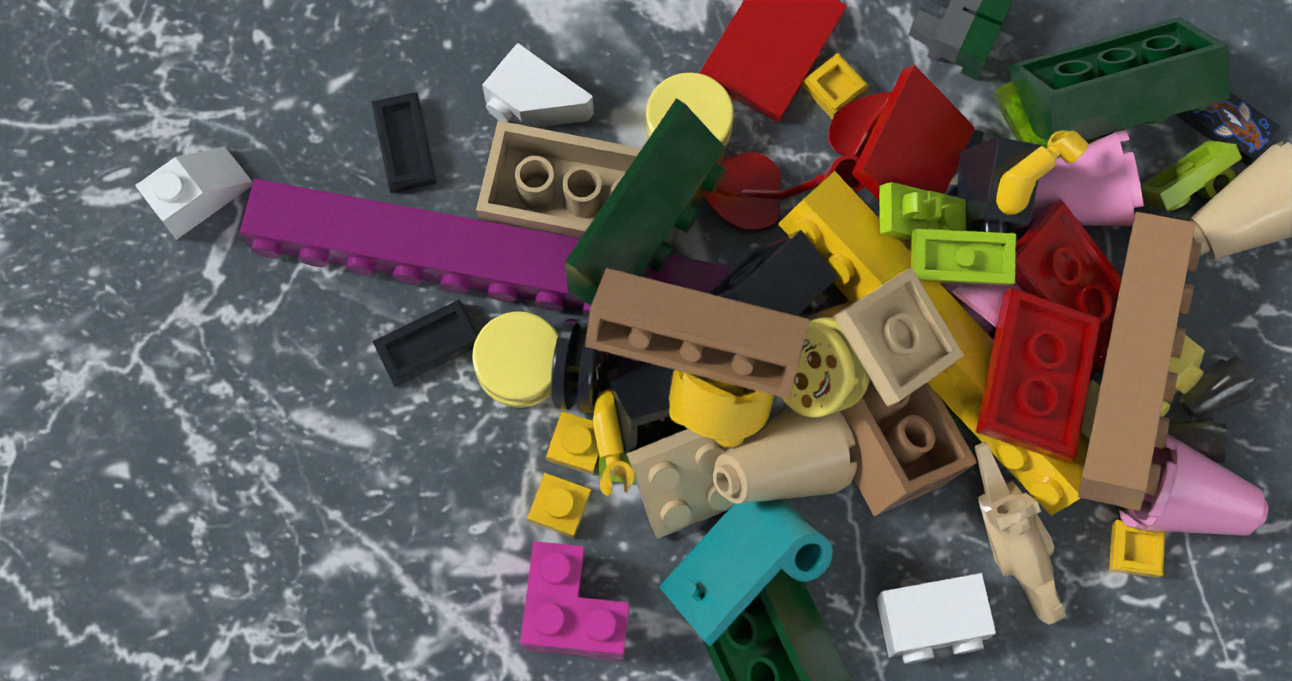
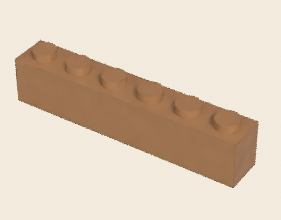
(1138, 362)

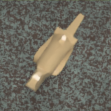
(1018, 538)

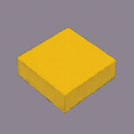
(835, 85)
(1136, 551)

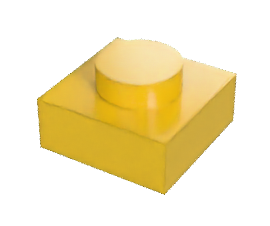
(574, 444)
(559, 505)

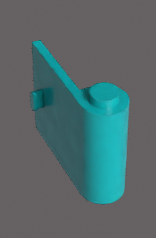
(740, 560)

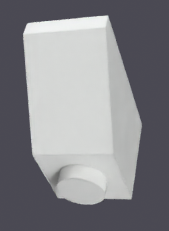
(534, 93)
(193, 188)

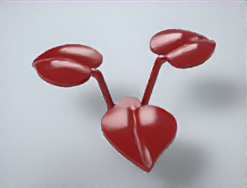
(753, 181)

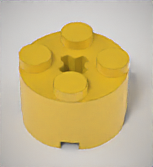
(717, 408)

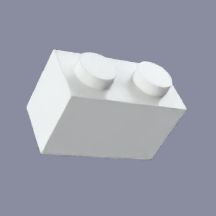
(936, 617)

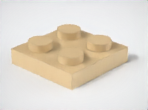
(899, 336)
(678, 481)

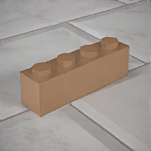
(696, 333)

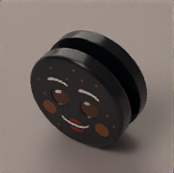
(577, 368)

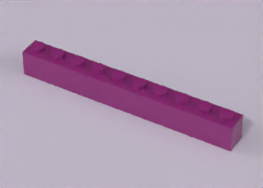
(429, 246)

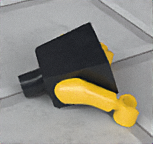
(1003, 178)
(631, 414)

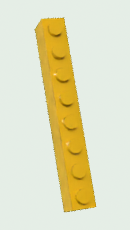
(863, 260)

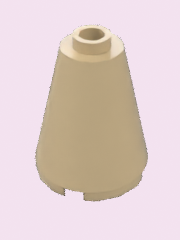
(1251, 208)
(788, 460)

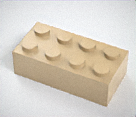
(549, 179)

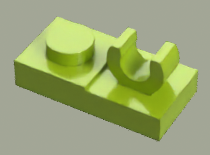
(1191, 173)
(912, 208)
(963, 256)

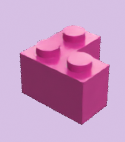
(557, 616)

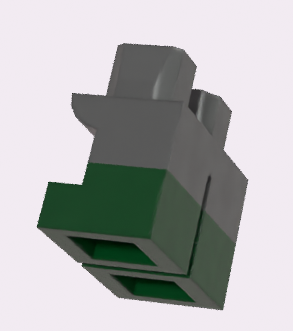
(963, 33)

